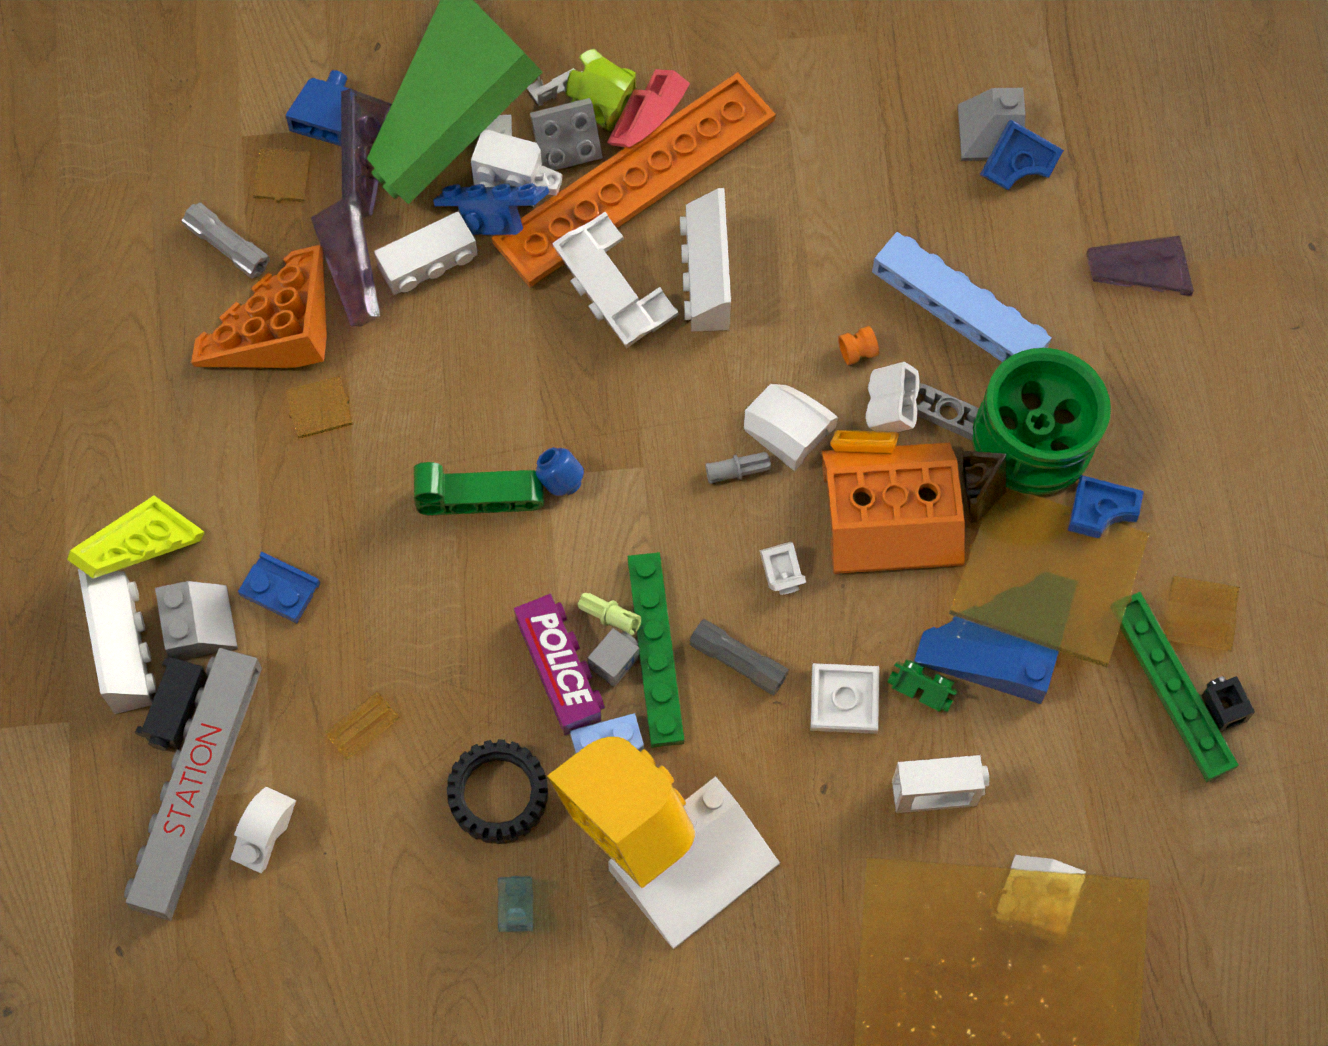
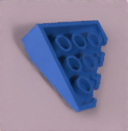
(988, 658)

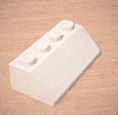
(707, 263)
(117, 641)

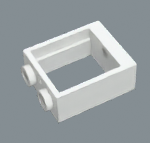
(939, 783)

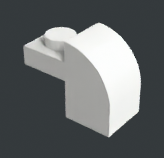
(260, 826)

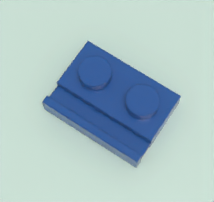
(279, 587)

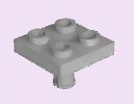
(567, 134)

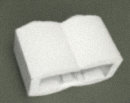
(893, 398)

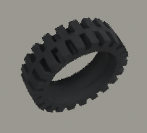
(503, 752)

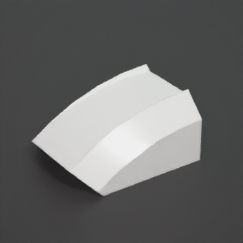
(788, 423)

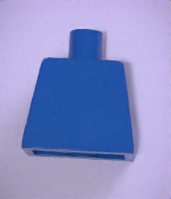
(318, 109)

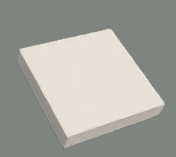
(844, 698)

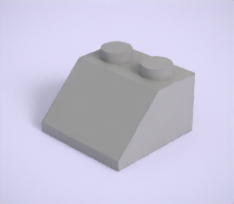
(195, 619)

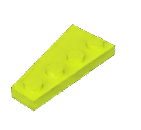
(134, 538)

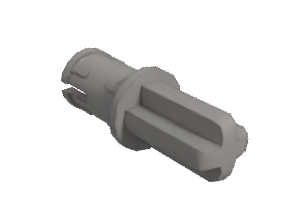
(737, 467)

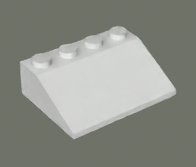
(715, 871)

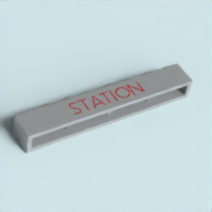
(193, 784)

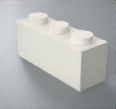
(426, 253)

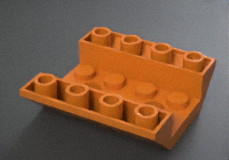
(897, 525)

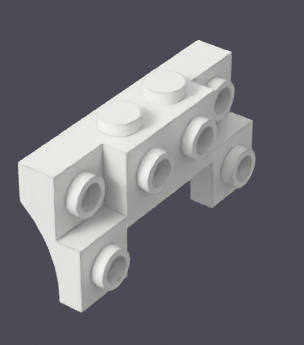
(610, 294)

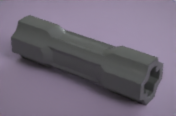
(719, 645)

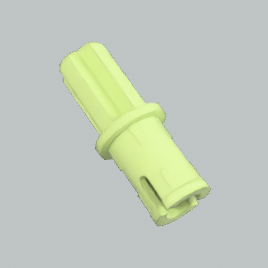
(610, 613)

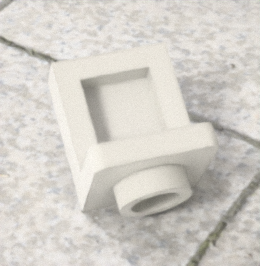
(782, 568)

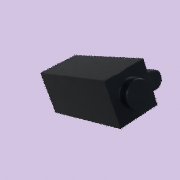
(172, 704)

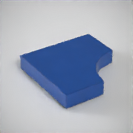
(1020, 154)
(1102, 504)

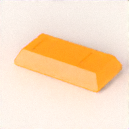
(864, 441)

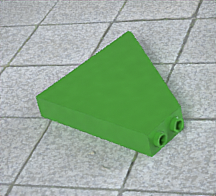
(448, 97)

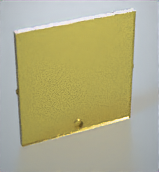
(1047, 581)

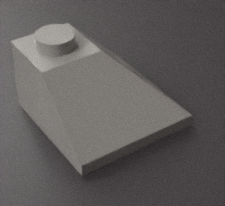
(985, 118)

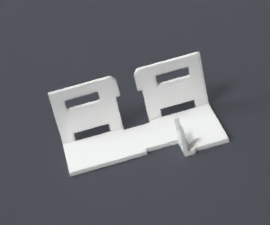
(543, 93)

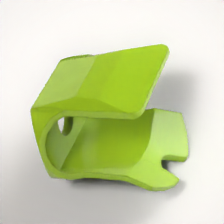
(604, 84)

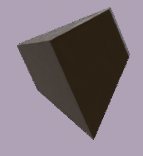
(984, 481)

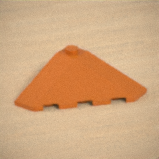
(277, 325)

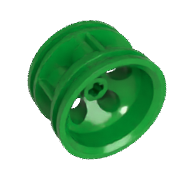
(1059, 383)

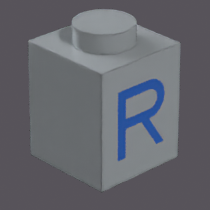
(614, 656)

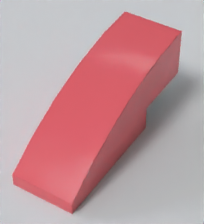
(648, 108)

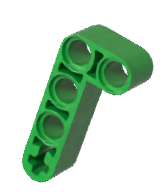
(475, 492)

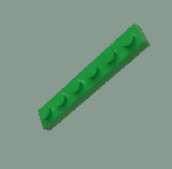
(656, 650)
(1176, 690)

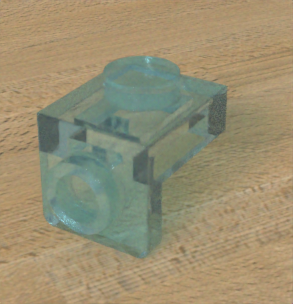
(515, 904)

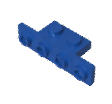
(491, 208)

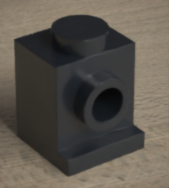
(1232, 692)

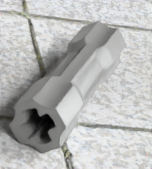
(242, 253)

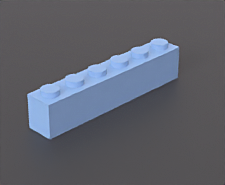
(956, 300)

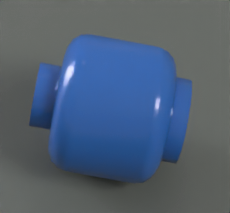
(559, 471)

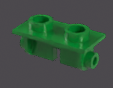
(935, 689)

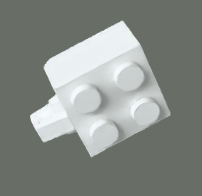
(511, 161)

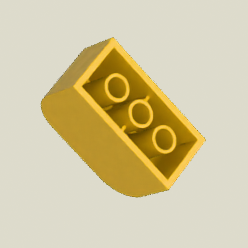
(626, 806)

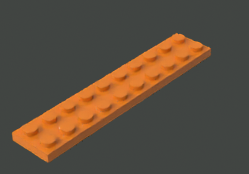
(638, 174)

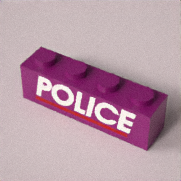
(558, 664)

